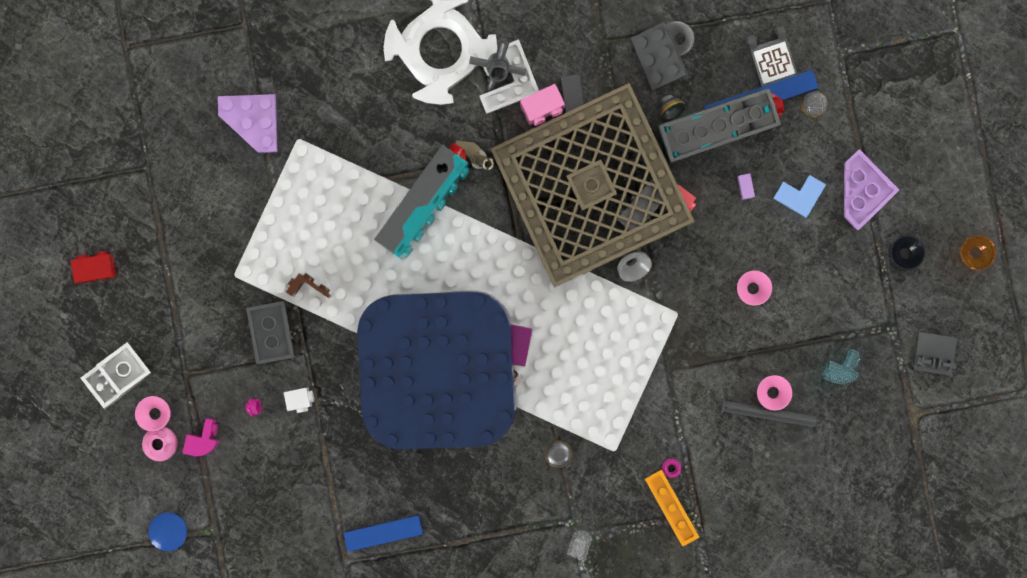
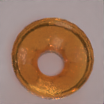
(987, 250)

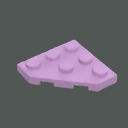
(252, 119)
(864, 189)

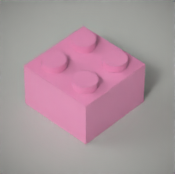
(542, 105)

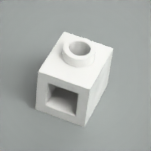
(299, 399)

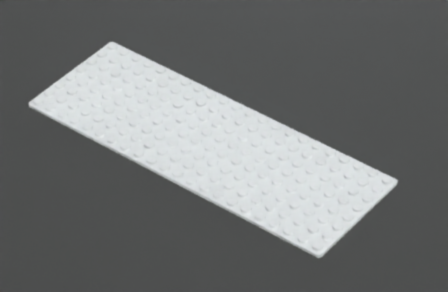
(588, 336)

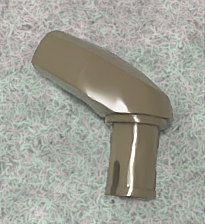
(475, 155)

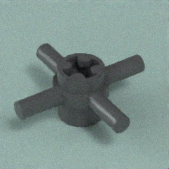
(498, 66)

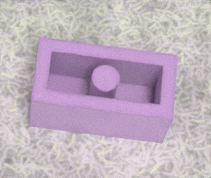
(746, 186)

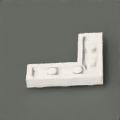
(514, 92)

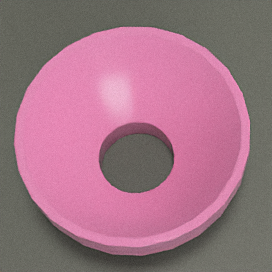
(764, 288)
(784, 395)
(143, 416)
(169, 444)

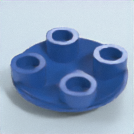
(167, 531)

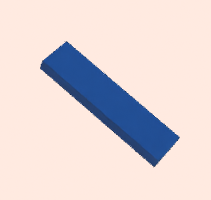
(383, 533)

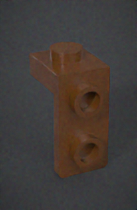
(295, 284)

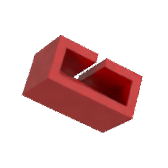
(91, 268)

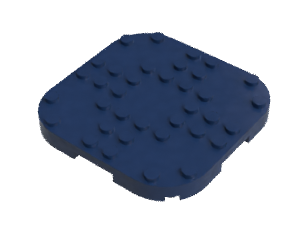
(436, 370)

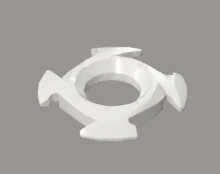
(407, 46)

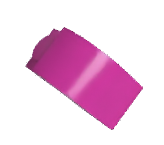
(202, 445)

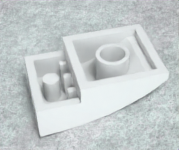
(115, 375)

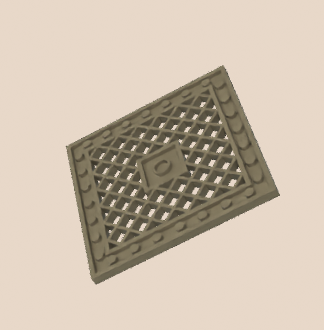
(592, 185)

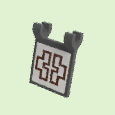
(772, 59)

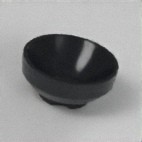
(916, 248)

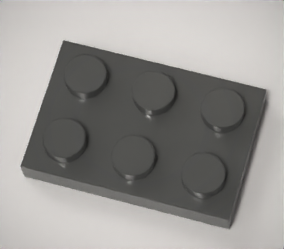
(659, 56)
(270, 332)

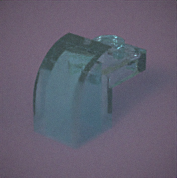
(843, 373)

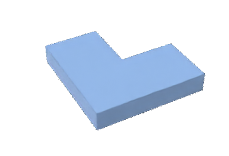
(802, 200)

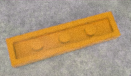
(671, 508)

